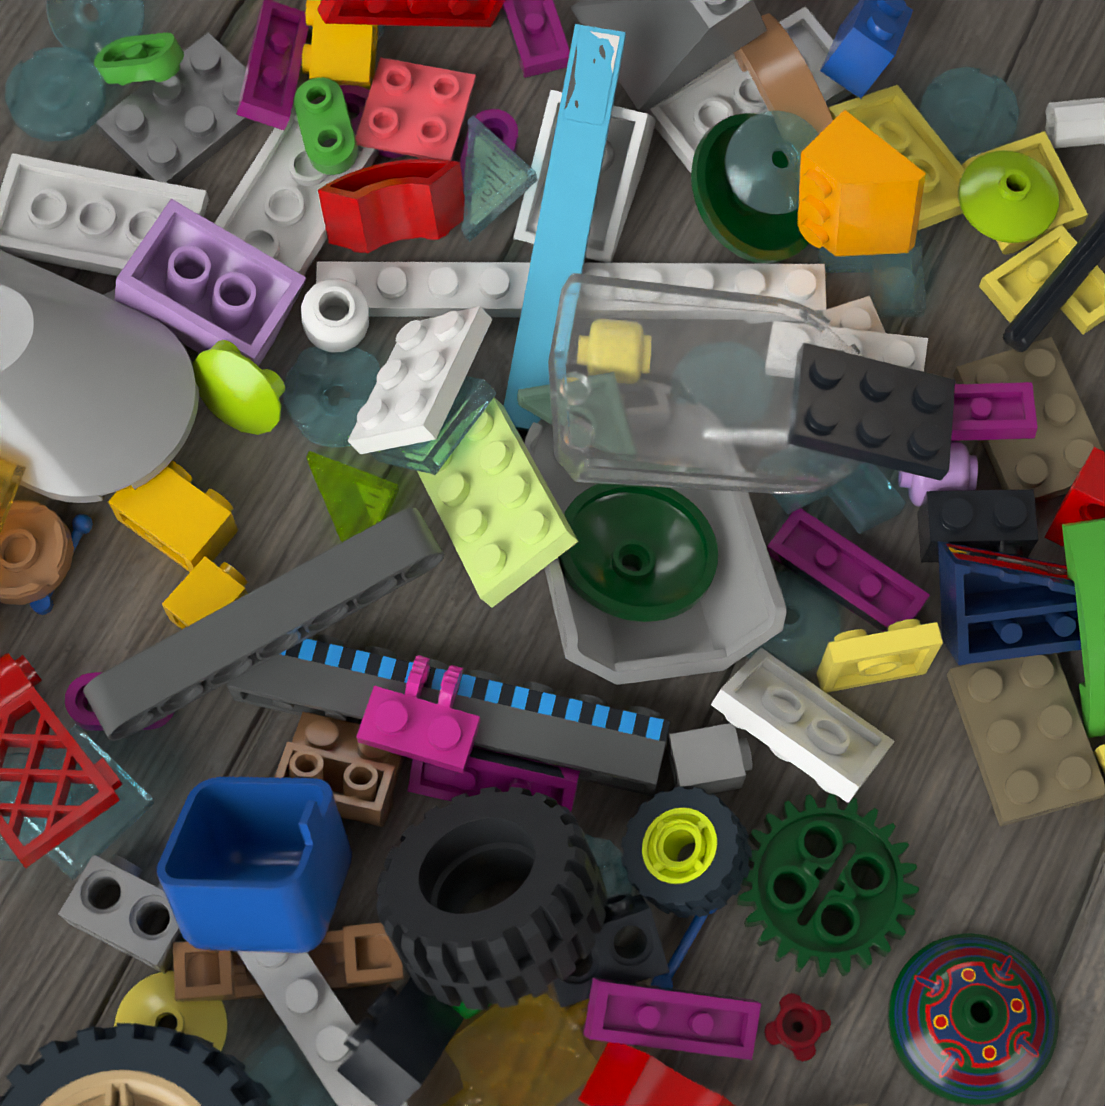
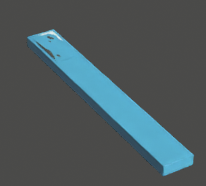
(566, 203)

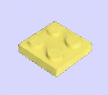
(880, 657)

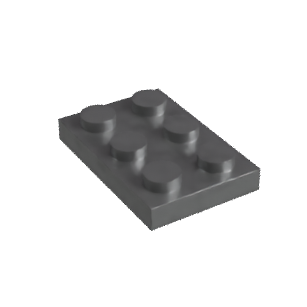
(182, 121)

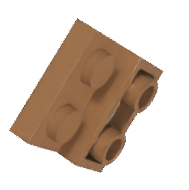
(357, 773)

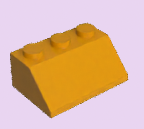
(858, 192)

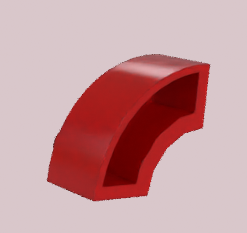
(393, 203)
(638, 1079)

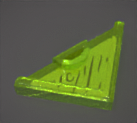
(351, 495)

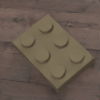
(1063, 432)
(1026, 736)

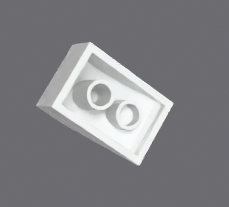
(620, 174)

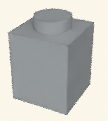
(709, 758)

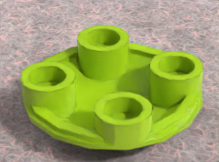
(238, 389)

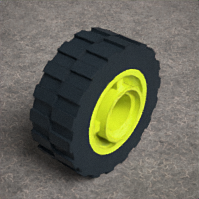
(711, 871)

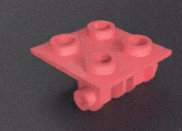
(415, 110)

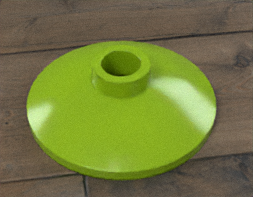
(1000, 211)

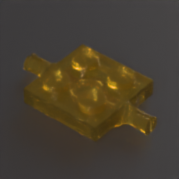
(522, 1055)

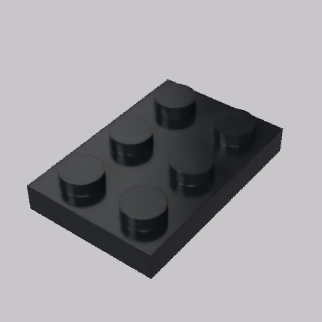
(872, 411)

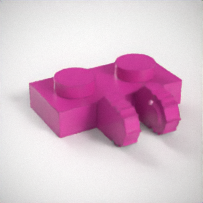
(420, 727)

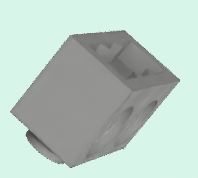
(124, 922)

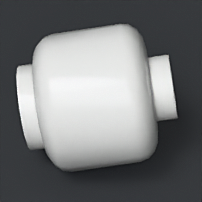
(335, 315)

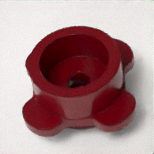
(813, 1022)

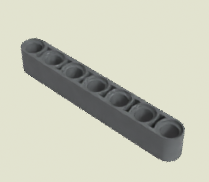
(262, 624)

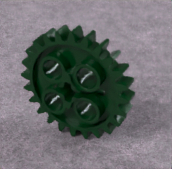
(868, 912)

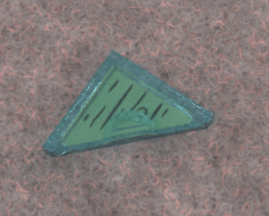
(491, 178)

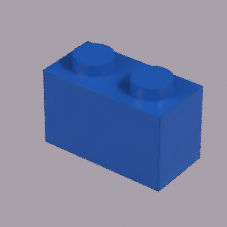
(866, 43)

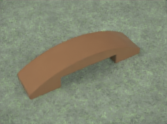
(783, 75)
(345, 959)

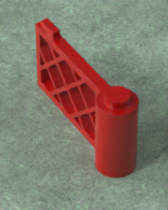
(16, 700)

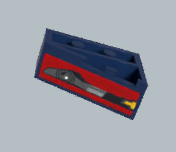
(1004, 605)

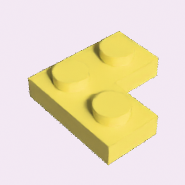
(1021, 277)

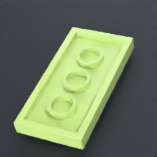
(498, 507)

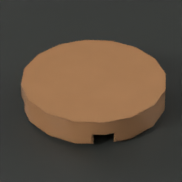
(33, 553)

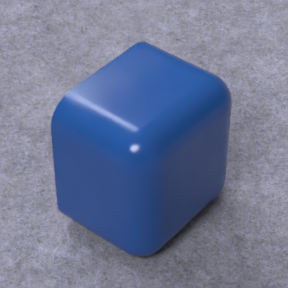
(256, 864)

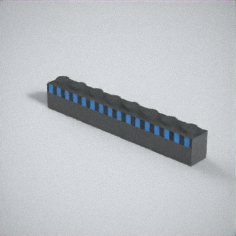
(524, 721)

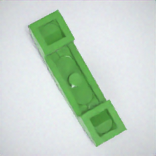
(1086, 567)

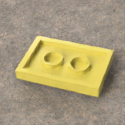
(905, 129)

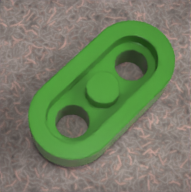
(140, 59)
(326, 122)

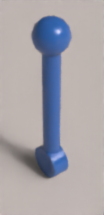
(81, 525)
(665, 980)

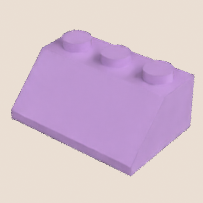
(208, 284)

